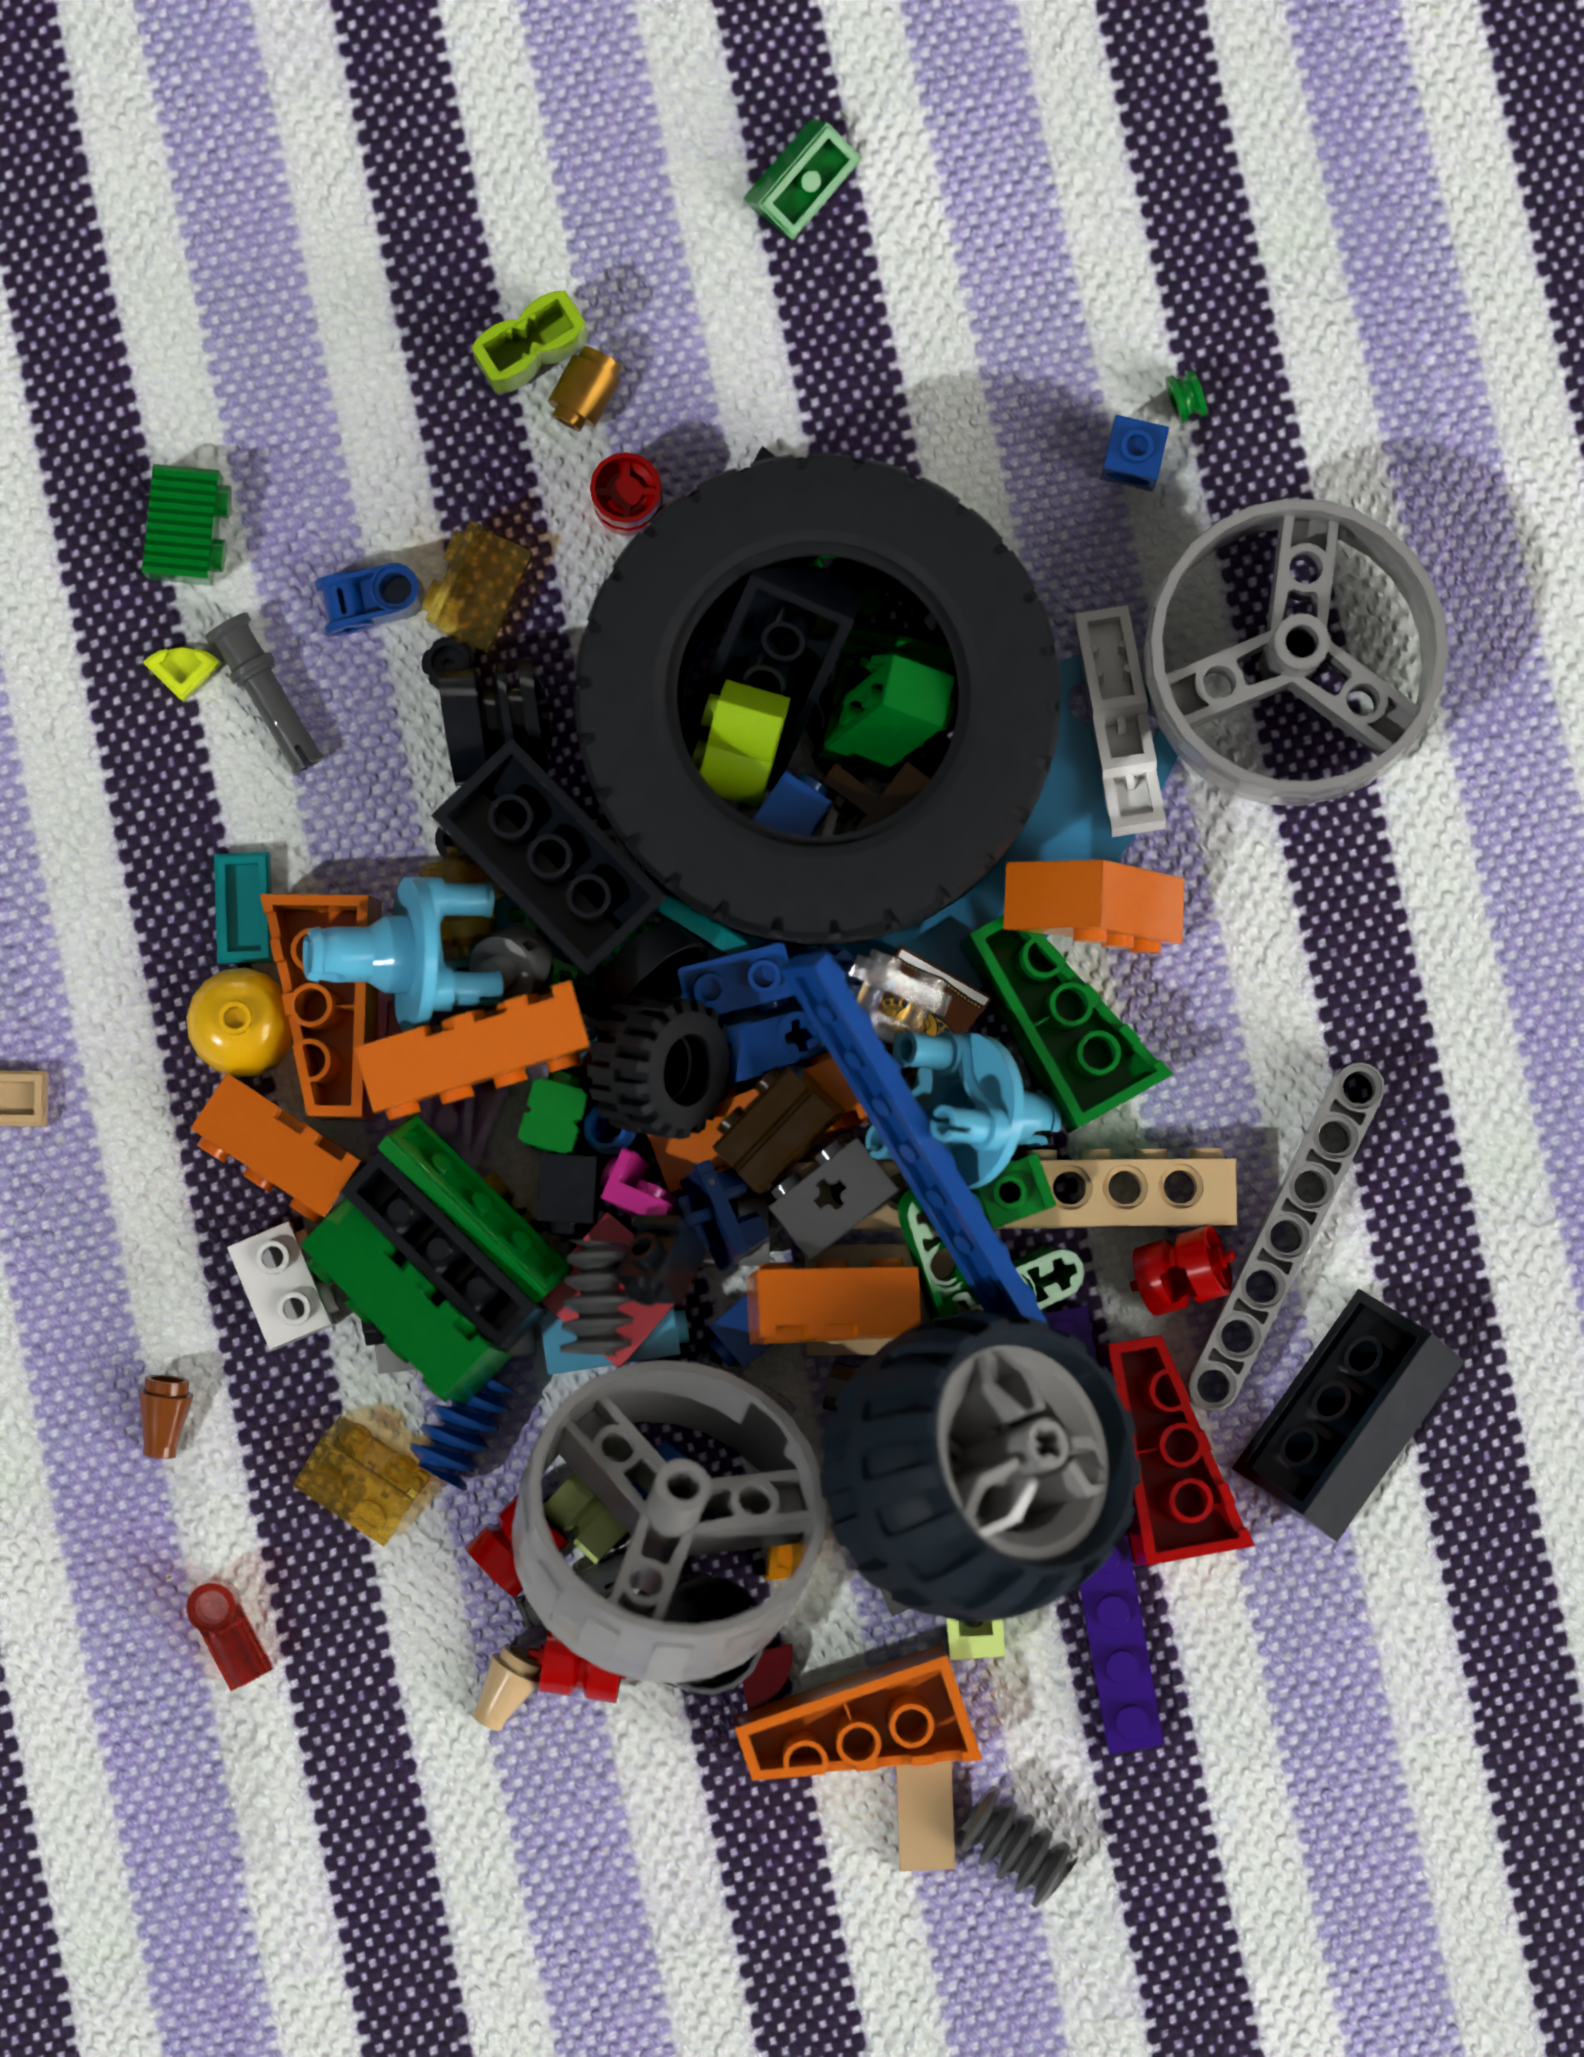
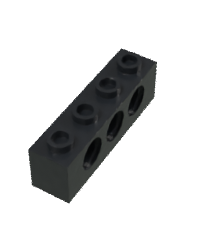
(442, 1252)

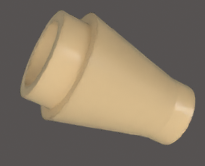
(506, 1686)

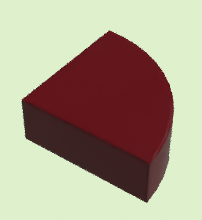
(768, 1675)

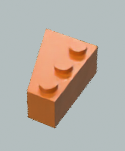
(1095, 903)
(275, 1148)
(832, 1301)

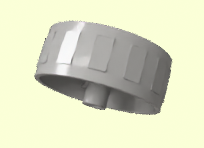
(1307, 533)
(628, 1628)

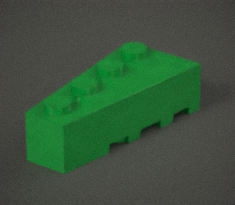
(1061, 1025)

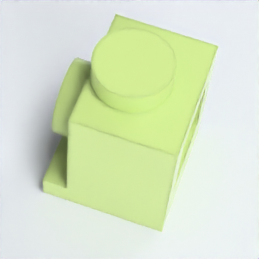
(975, 1642)

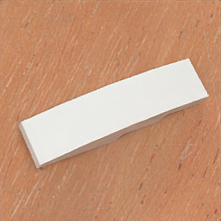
(1120, 721)

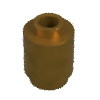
(585, 389)

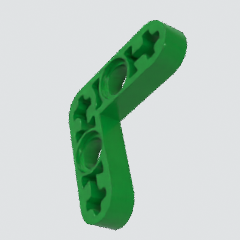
(946, 1292)

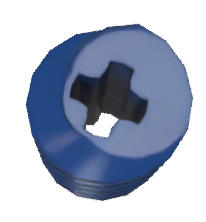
(460, 1433)

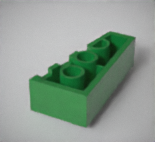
(403, 1304)

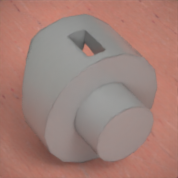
(521, 967)

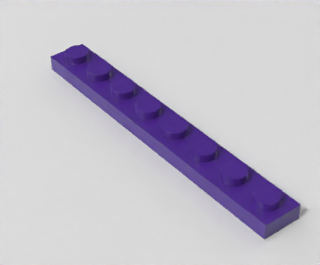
(1115, 1619)

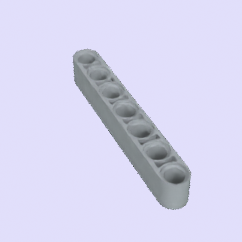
(1304, 1217)

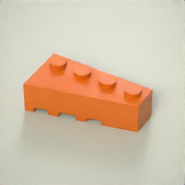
(472, 1051)
(861, 1722)

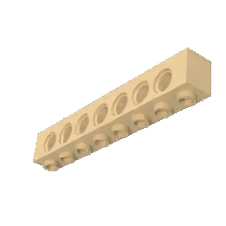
(1211, 1203)

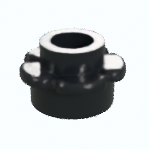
(442, 650)

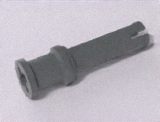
(252, 669)

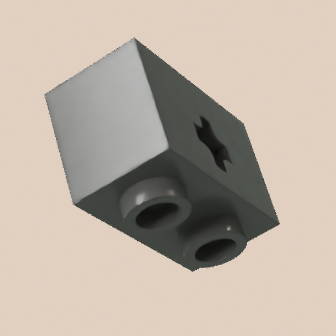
(864, 1192)

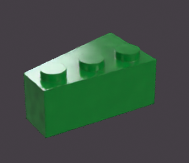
(883, 711)

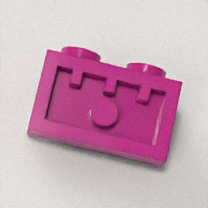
(629, 1190)

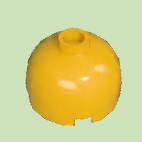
(239, 1023)

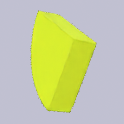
(182, 669)

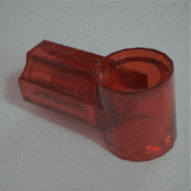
(232, 1638)

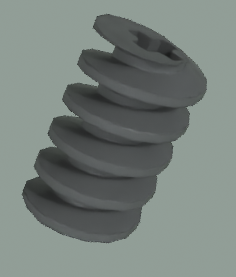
(597, 1300)
(1016, 1846)

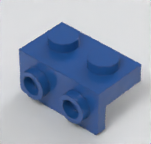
(738, 980)

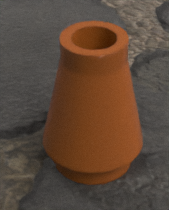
(163, 1414)

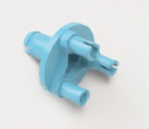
(405, 954)
(972, 1101)

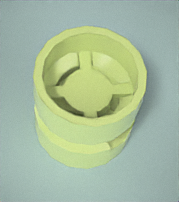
(580, 1510)

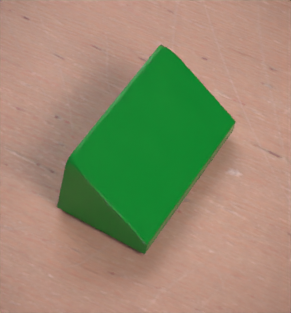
(803, 177)

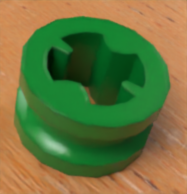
(1186, 396)

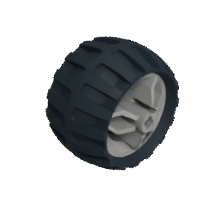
(980, 1466)

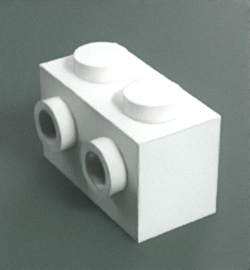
(282, 1286)

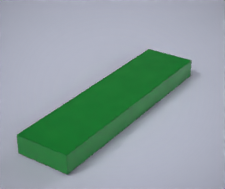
(475, 1208)

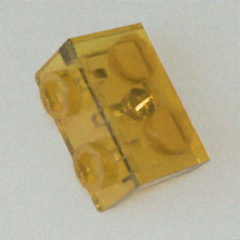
(476, 587)
(362, 1479)

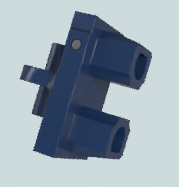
(710, 1215)

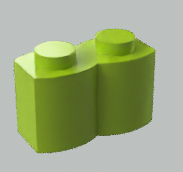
(517, 348)
(741, 741)

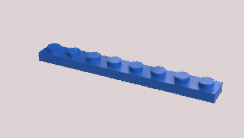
(908, 1135)

